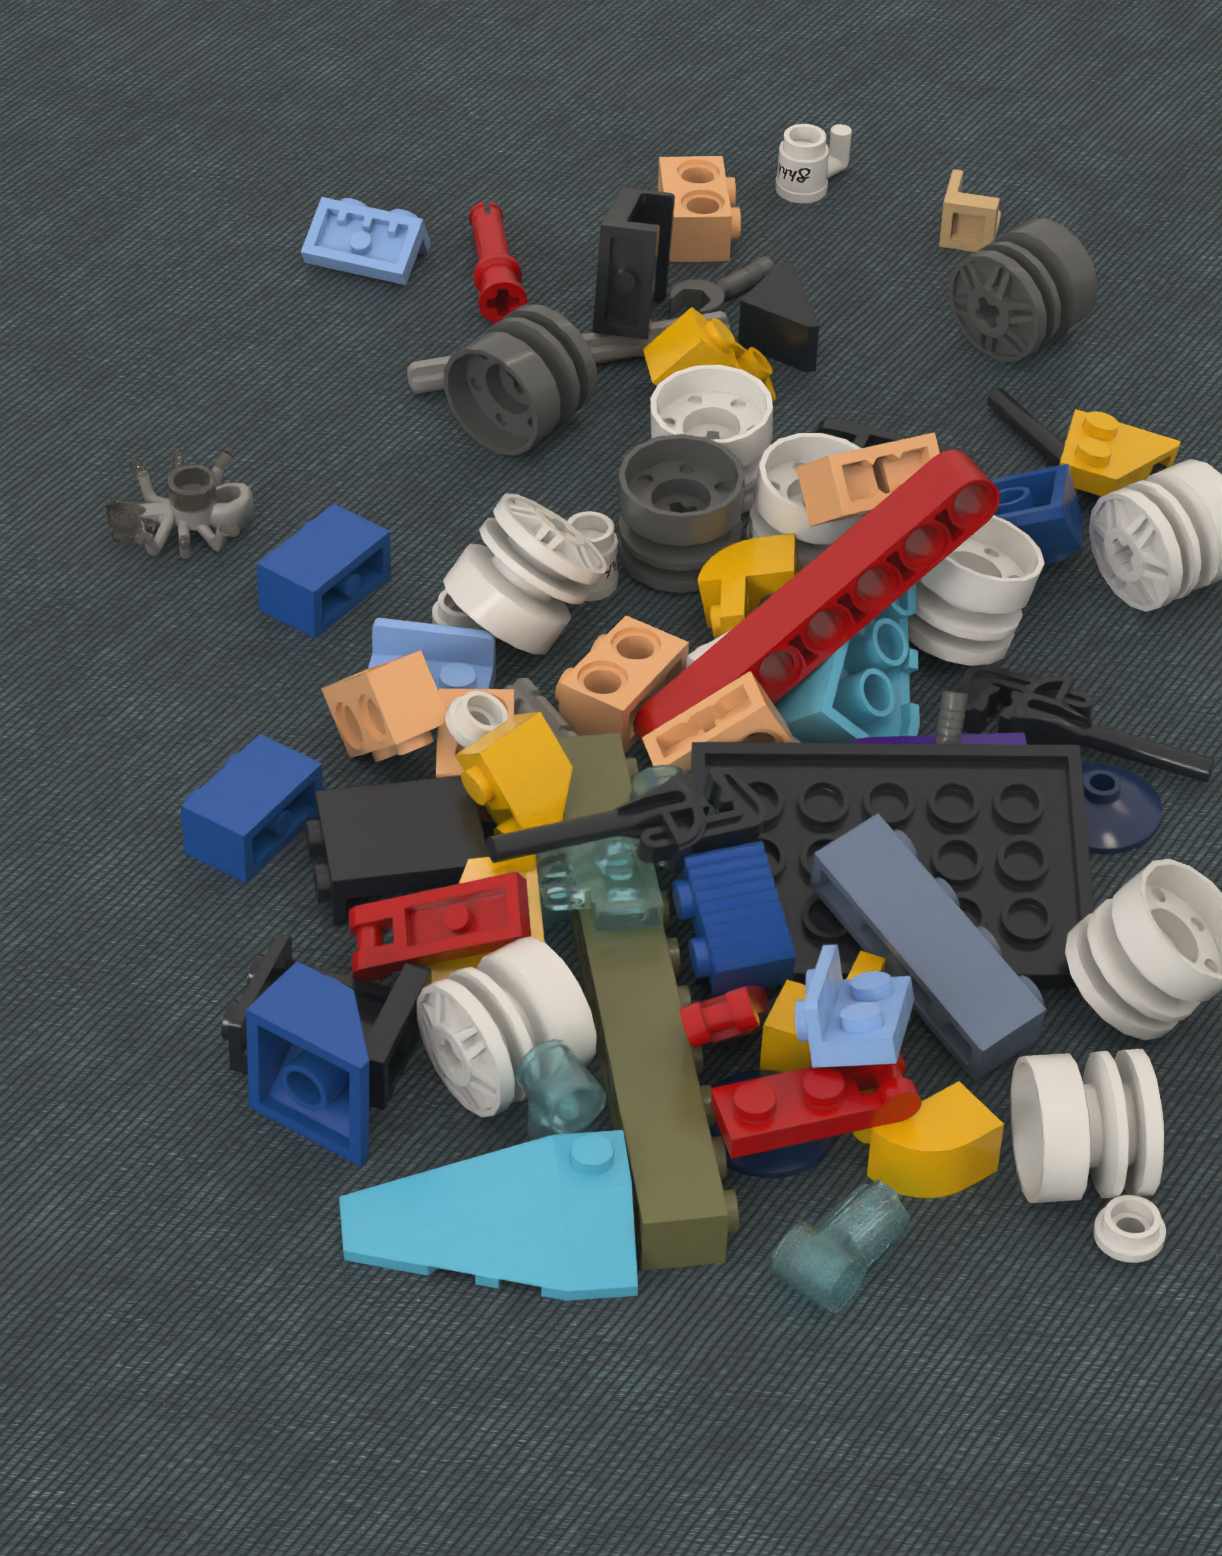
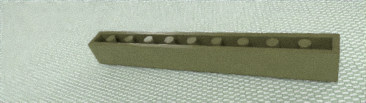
(645, 1053)

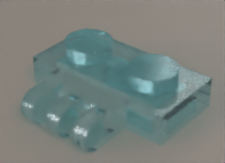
(603, 878)

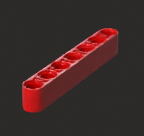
(839, 588)

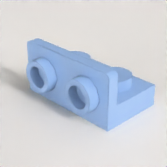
(365, 240)
(453, 654)
(852, 1018)

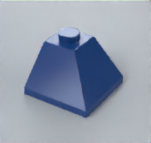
(1044, 508)
(311, 1061)

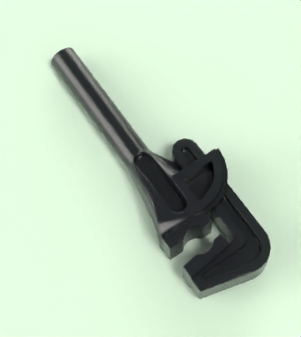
(1059, 715)
(666, 820)

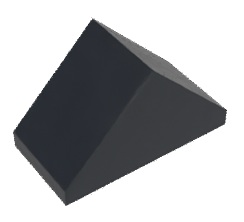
(780, 320)

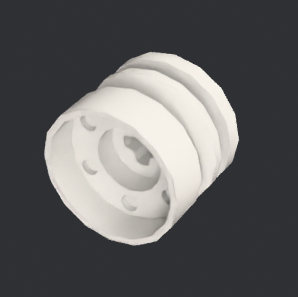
(721, 406)
(779, 498)
(1160, 535)
(525, 574)
(976, 596)
(1150, 950)
(493, 1015)
(1093, 1125)

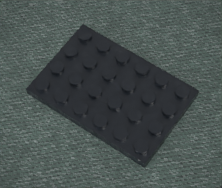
(982, 817)

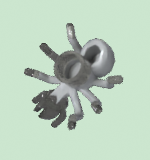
(194, 504)

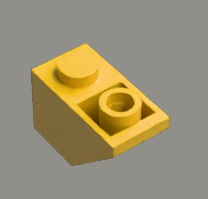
(697, 342)
(518, 773)

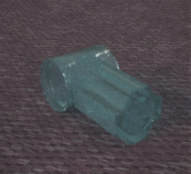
(559, 1091)
(833, 1256)

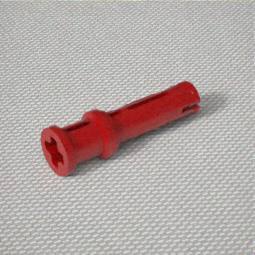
(496, 273)

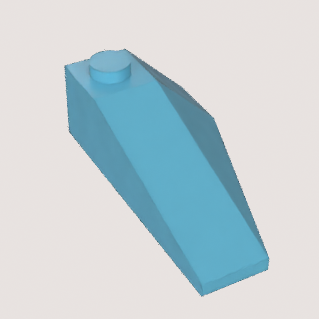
(861, 685)
(524, 1214)

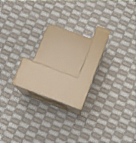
(968, 219)

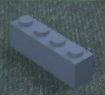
(917, 924)

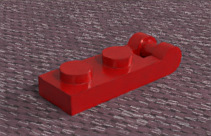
(439, 925)
(725, 1016)
(811, 1105)

